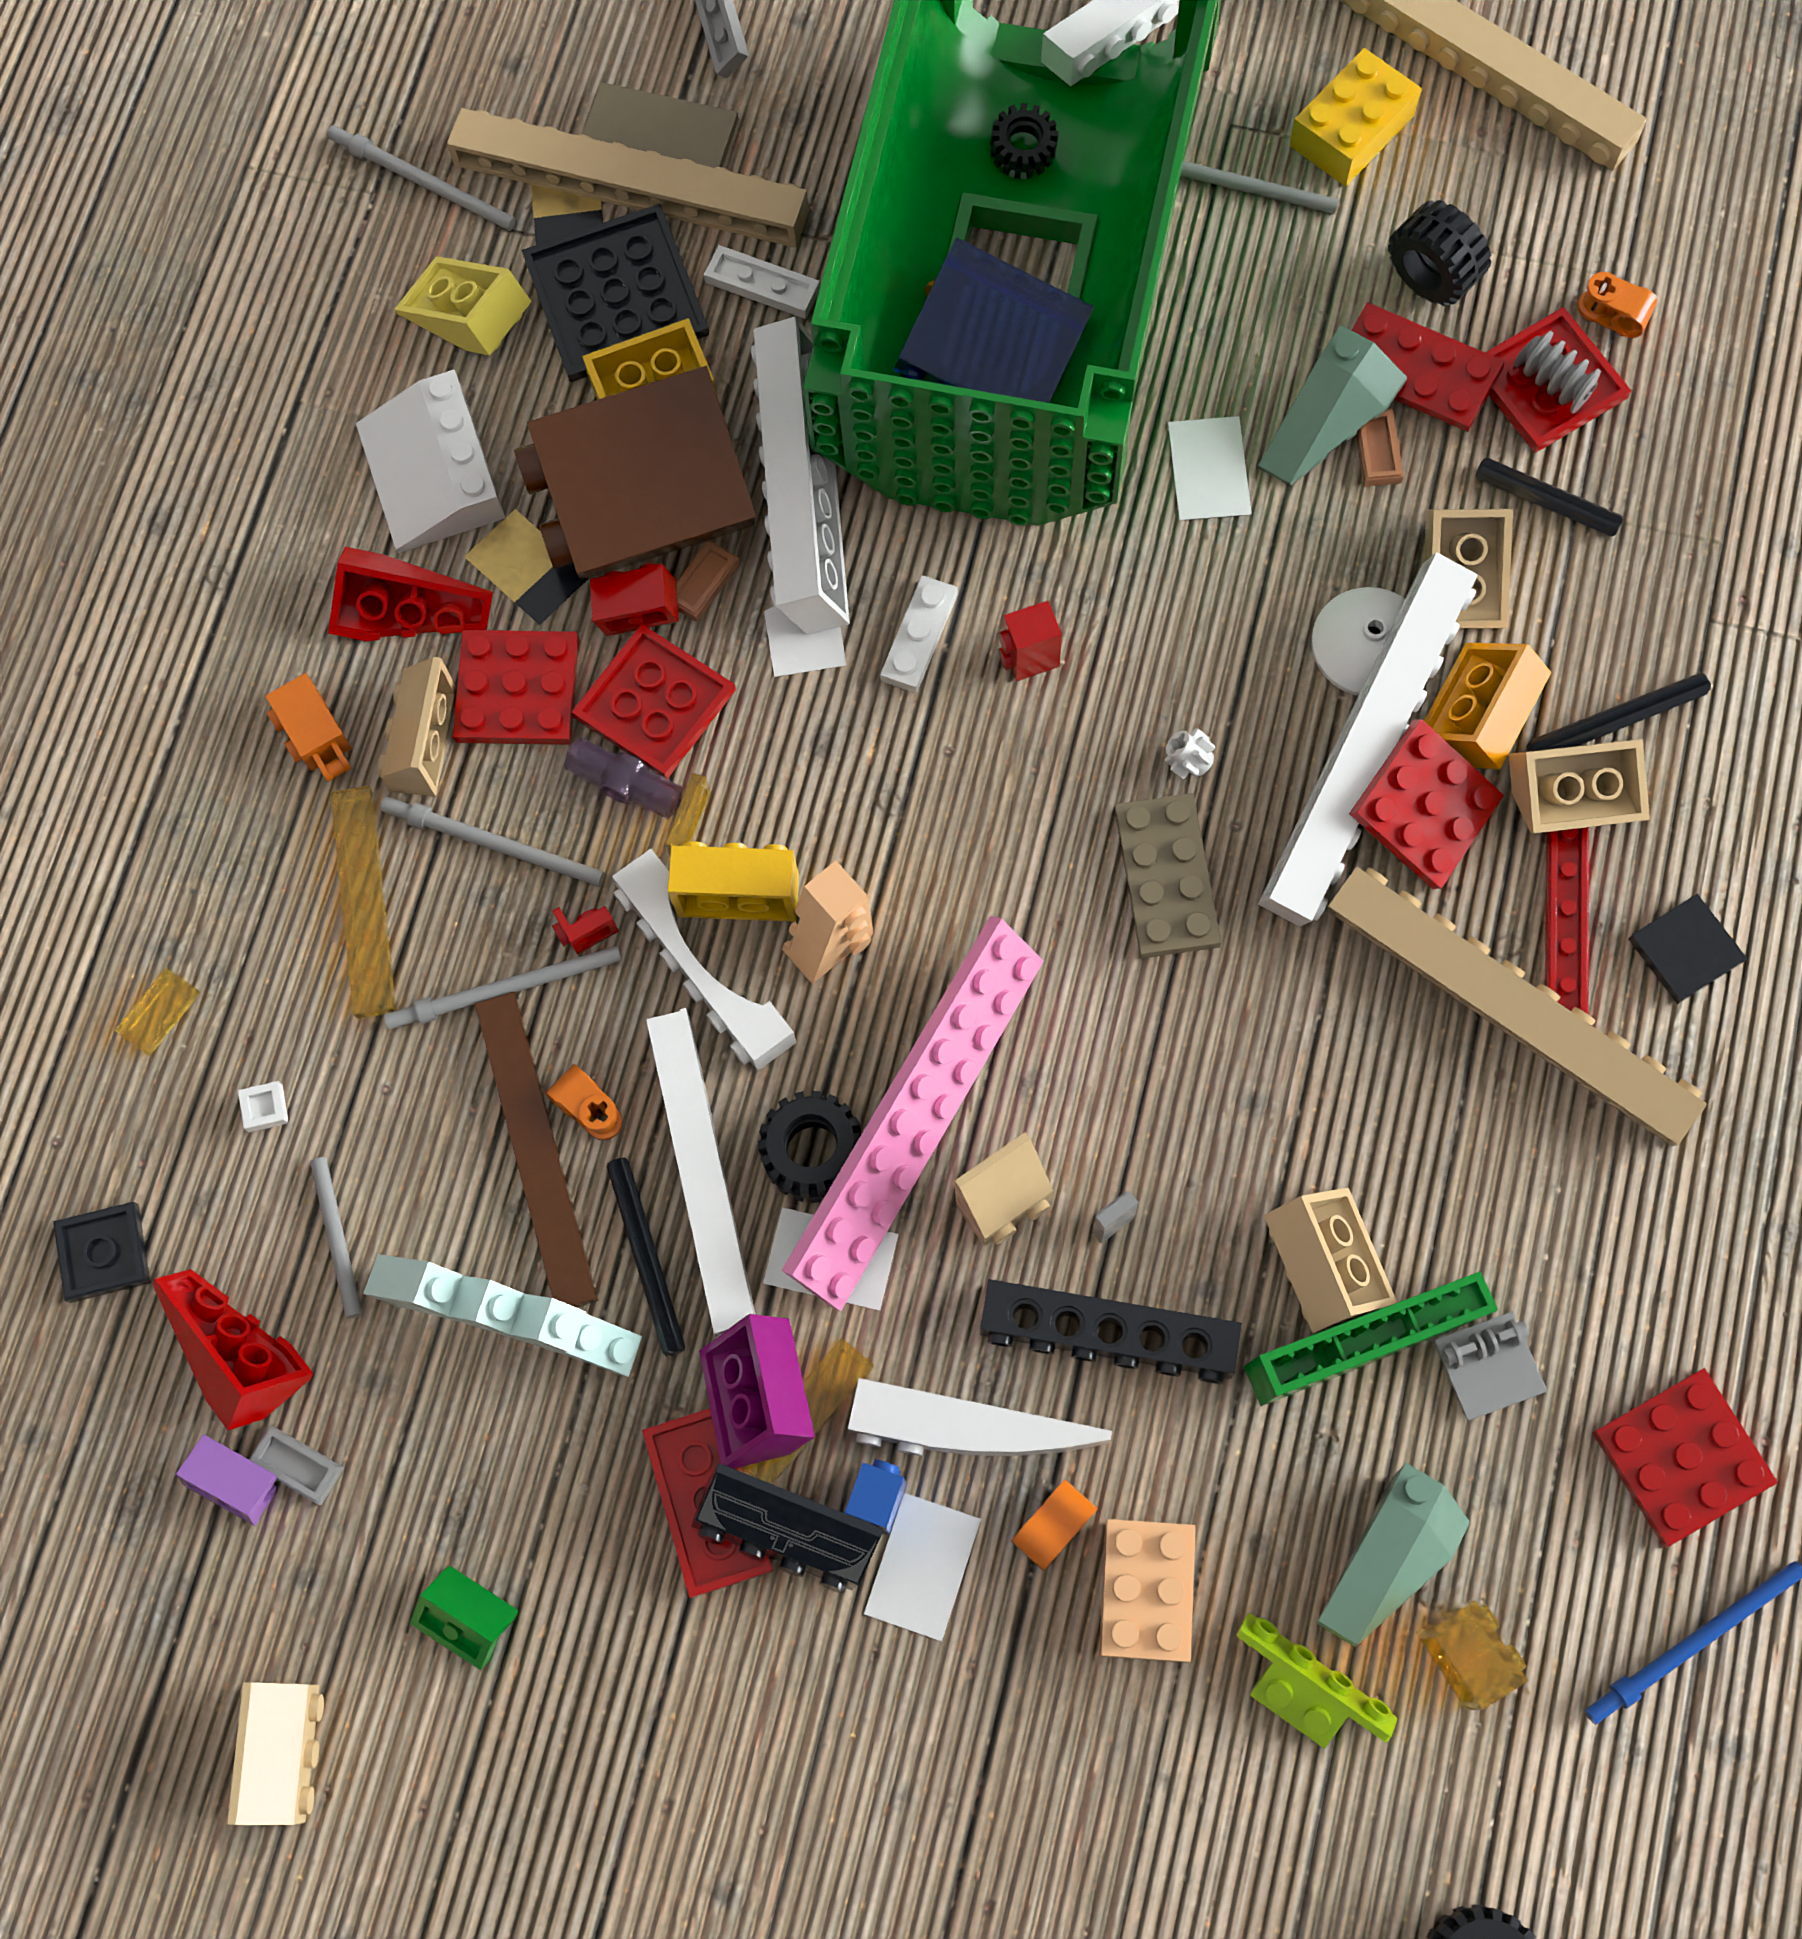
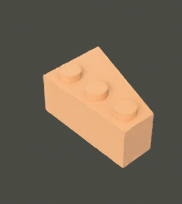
(831, 923)

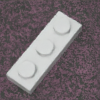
(762, 281)
(919, 634)

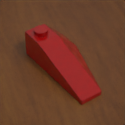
(394, 598)
(233, 1360)

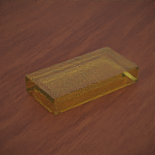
(689, 812)
(157, 1011)

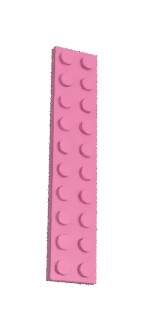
(913, 1115)

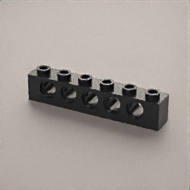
(1217, 1335)

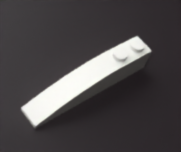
(959, 1426)

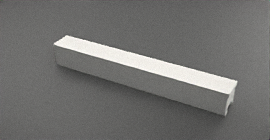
(701, 1170)

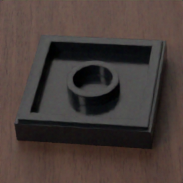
(1687, 948)
(101, 1252)

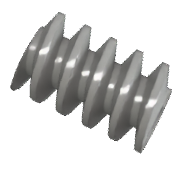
(1558, 370)

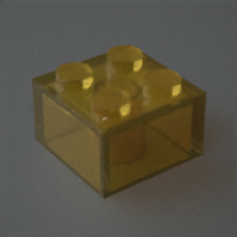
(1473, 1655)

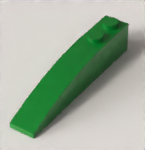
(1368, 1338)

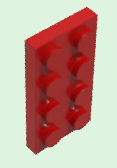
(1441, 373)
(683, 1460)

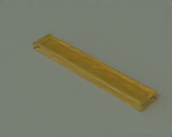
(363, 902)

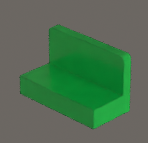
(462, 1616)

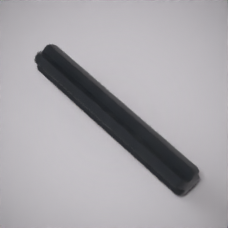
(1549, 496)

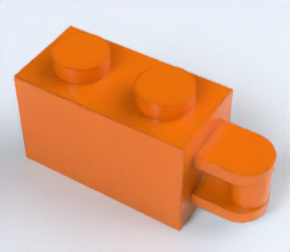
(310, 726)

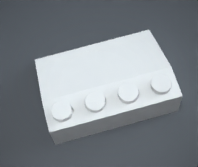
(429, 464)

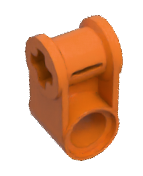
(1620, 307)
(582, 1100)

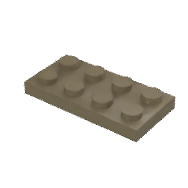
(1167, 876)

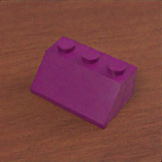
(756, 1391)

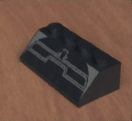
(785, 1528)

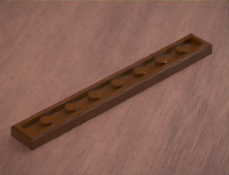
(536, 1151)

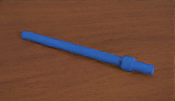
(1627, 1690)

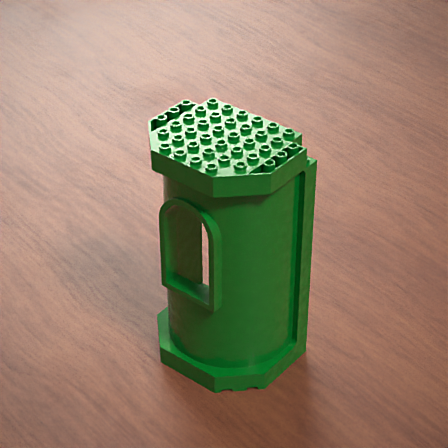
(929, 178)

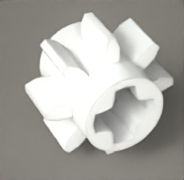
(1189, 753)

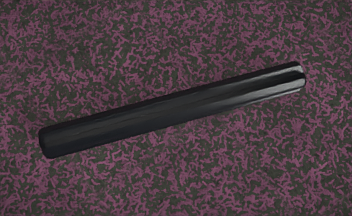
(1624, 714)
(645, 1257)

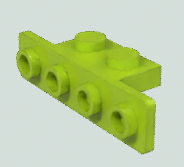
(1307, 1691)

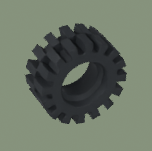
(1026, 122)

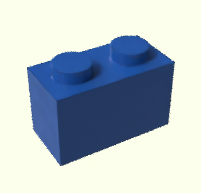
(877, 1494)

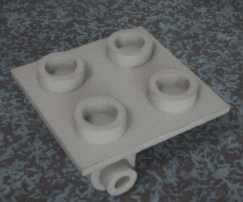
(1490, 1365)

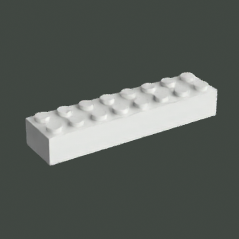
(797, 486)

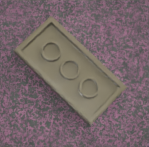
(661, 124)

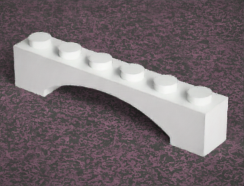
(756, 1028)

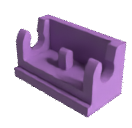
(228, 1479)

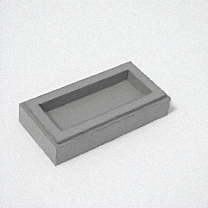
(1114, 1216)
(296, 1464)

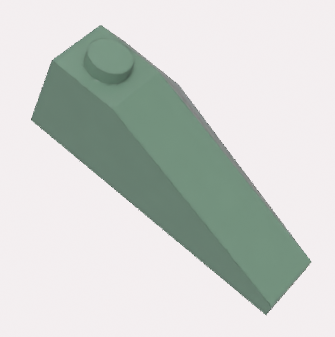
(1339, 397)
(1399, 1551)

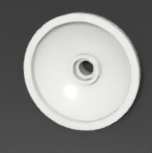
(1341, 635)

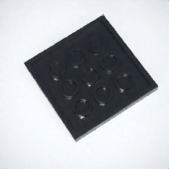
(612, 285)

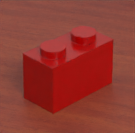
(634, 598)
(1030, 641)

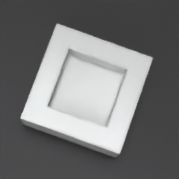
(263, 1106)

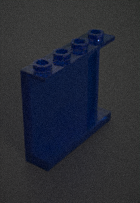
(993, 329)

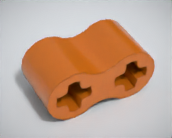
(1054, 1524)

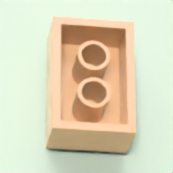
(1147, 1590)

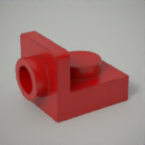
(590, 929)

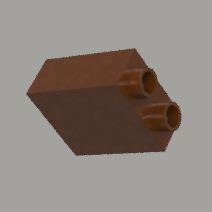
(636, 475)

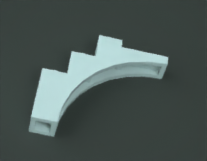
(502, 1310)

